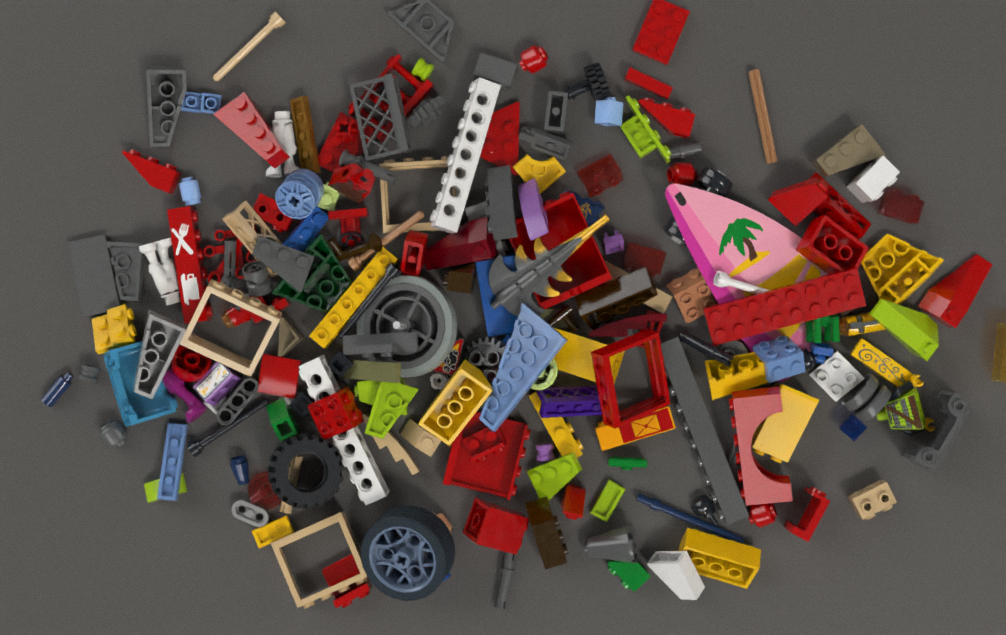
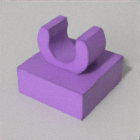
(614, 243)

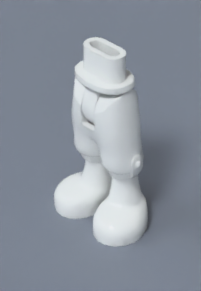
(283, 129)
(164, 273)

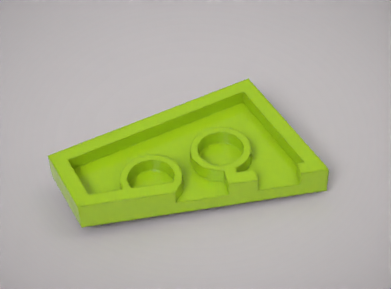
(388, 406)
(554, 475)

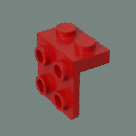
(336, 413)
(343, 570)

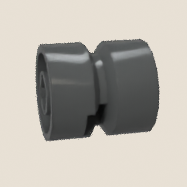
(257, 278)

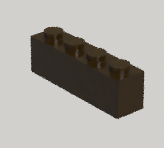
(461, 279)
(615, 297)

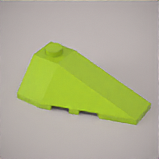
(911, 328)

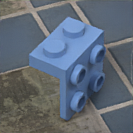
(780, 358)

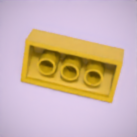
(456, 403)
(721, 557)

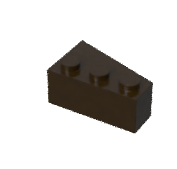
(545, 531)

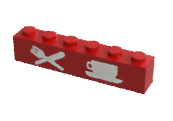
(188, 261)

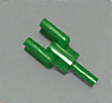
(814, 326)

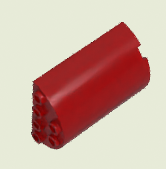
(584, 265)

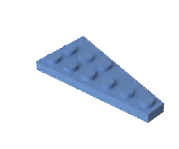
(524, 359)

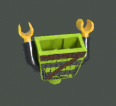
(905, 409)

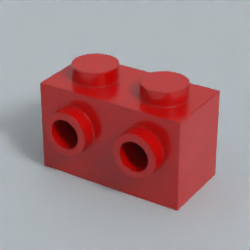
(269, 212)

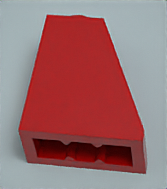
(800, 199)

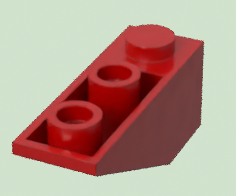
(672, 120)
(156, 175)
(573, 501)

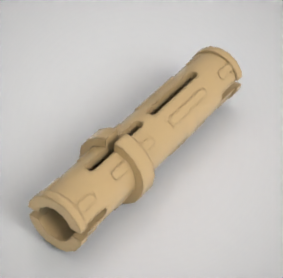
(293, 474)

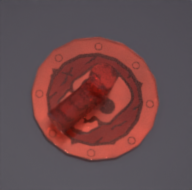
(261, 492)

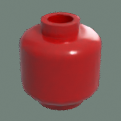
(533, 59)
(681, 173)
(762, 514)

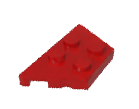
(502, 138)

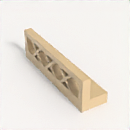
(245, 231)

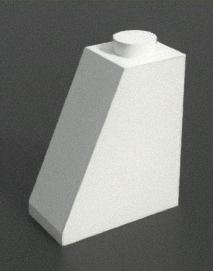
(678, 573)

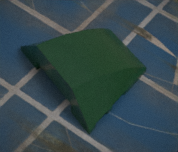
(324, 282)

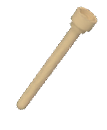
(274, 22)

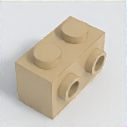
(872, 499)

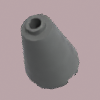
(614, 545)

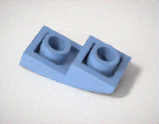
(201, 103)

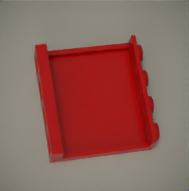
(497, 471)

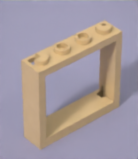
(408, 164)
(219, 353)
(326, 593)

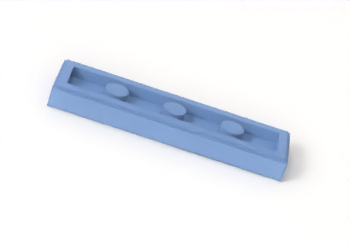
(172, 462)

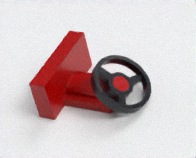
(350, 226)

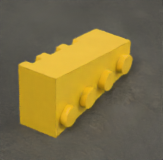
(743, 373)

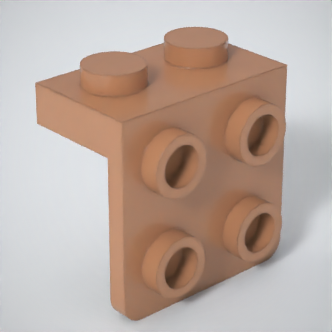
(691, 294)

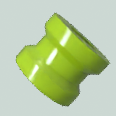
(422, 69)

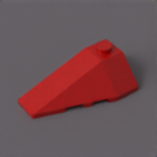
(955, 293)

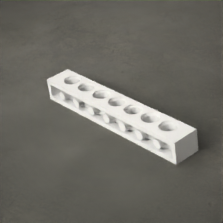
(489, 92)
(354, 436)

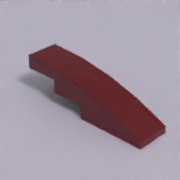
(621, 327)

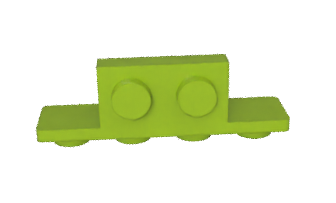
(641, 135)

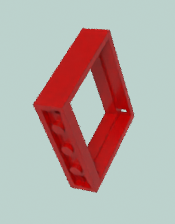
(605, 384)

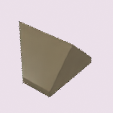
(288, 336)

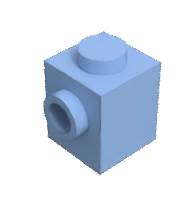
(608, 112)

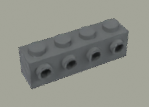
(502, 203)

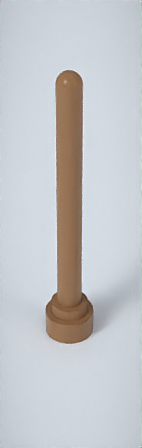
(356, 261)

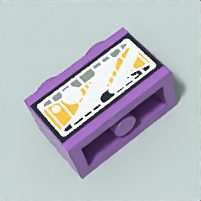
(216, 383)

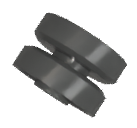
(867, 398)

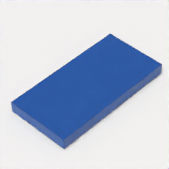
(499, 320)

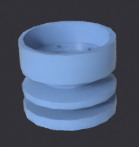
(299, 193)

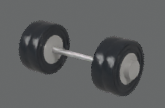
(715, 183)

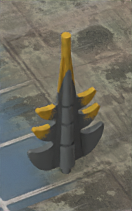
(532, 275)

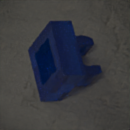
(852, 427)

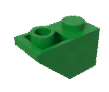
(282, 419)
(632, 574)

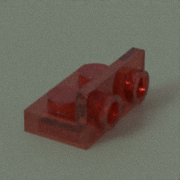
(600, 175)

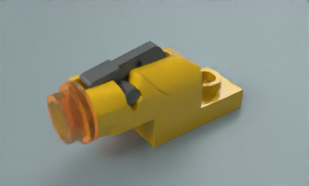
(859, 324)

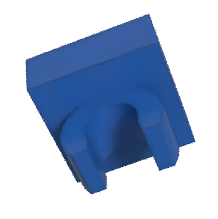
(821, 350)

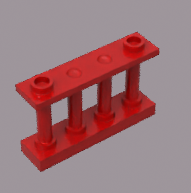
(410, 103)

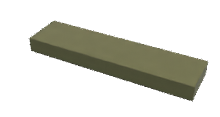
(374, 371)

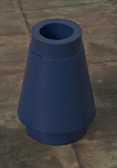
(240, 469)

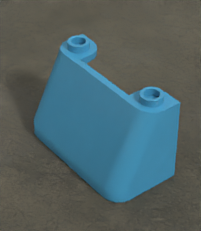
(133, 407)

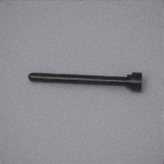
(391, 272)
(197, 447)

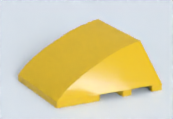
(898, 268)

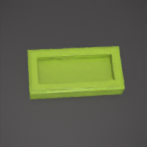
(607, 500)

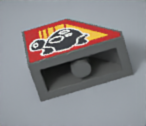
(452, 362)

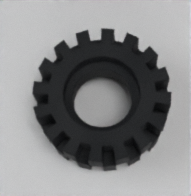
(596, 81)

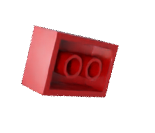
(831, 246)

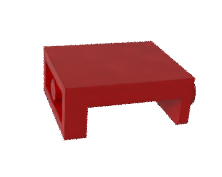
(811, 515)

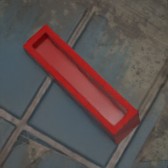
(648, 83)

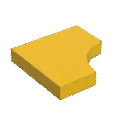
(543, 171)

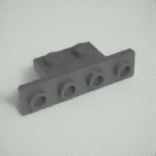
(380, 343)

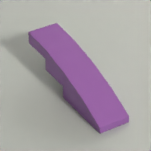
(532, 209)

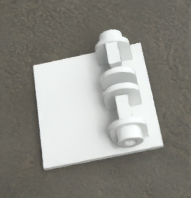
(836, 376)

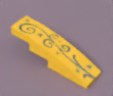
(881, 363)

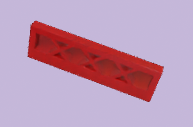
(834, 210)

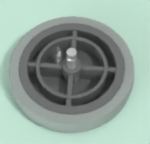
(413, 306)

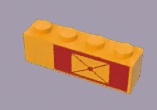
(643, 427)

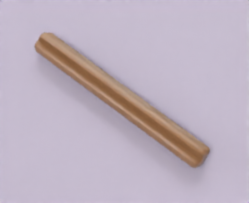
(762, 115)

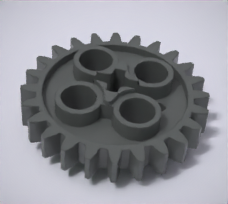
(487, 350)

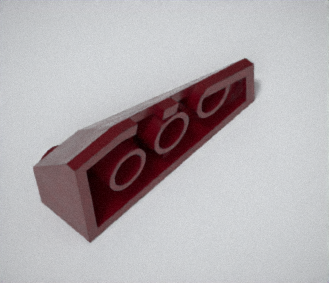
(466, 246)

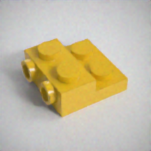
(114, 329)

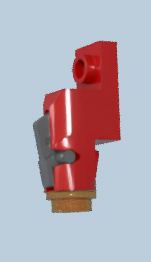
(237, 315)

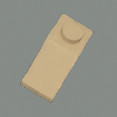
(420, 437)

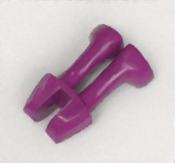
(176, 385)

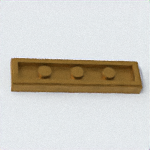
(304, 134)

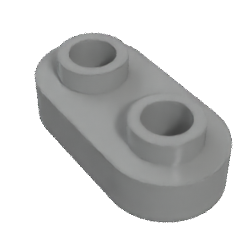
(250, 513)

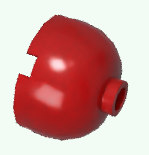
(189, 364)

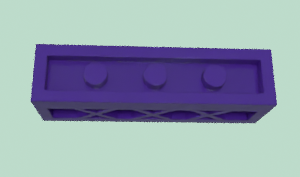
(565, 406)

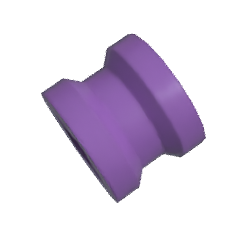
(545, 452)

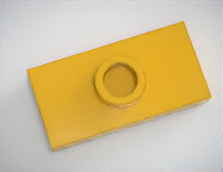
(273, 531)

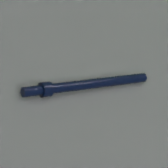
(656, 504)

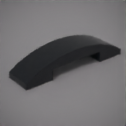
(339, 366)

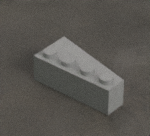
(157, 350)

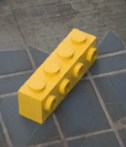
(558, 430)

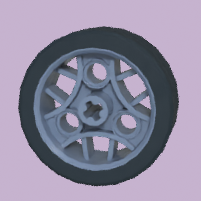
(407, 553)

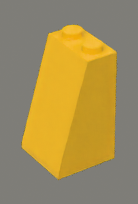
(577, 359)
(781, 431)

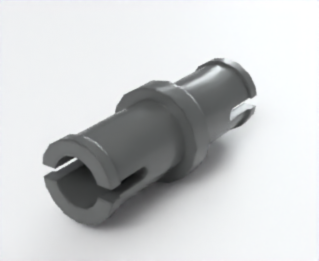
(685, 150)

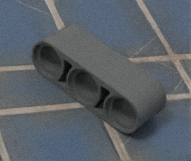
(236, 408)

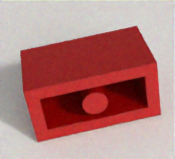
(414, 253)

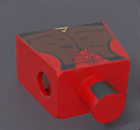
(352, 182)

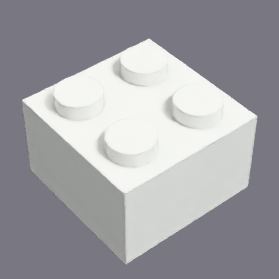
(873, 179)

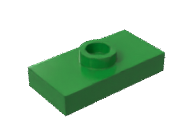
(626, 463)

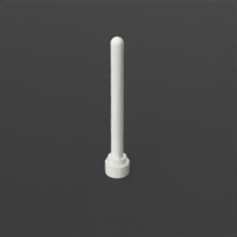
(723, 280)

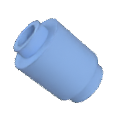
(190, 191)

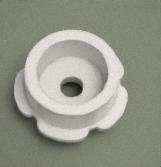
(435, 384)

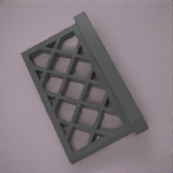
(397, 116)

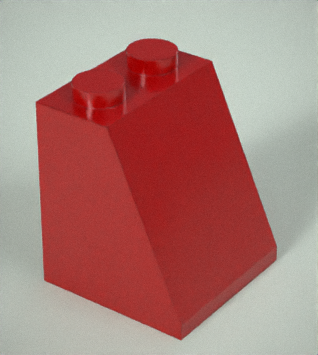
(495, 526)

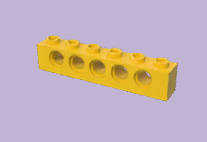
(354, 296)

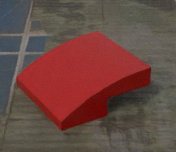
(279, 376)

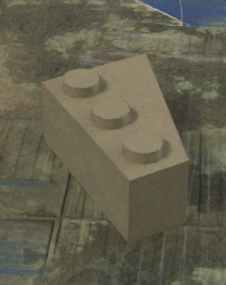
(848, 152)

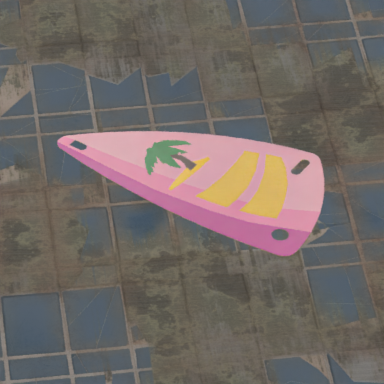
(743, 245)

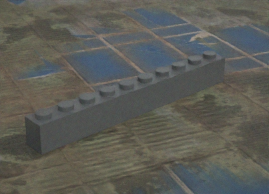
(702, 433)

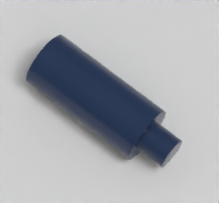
(57, 389)

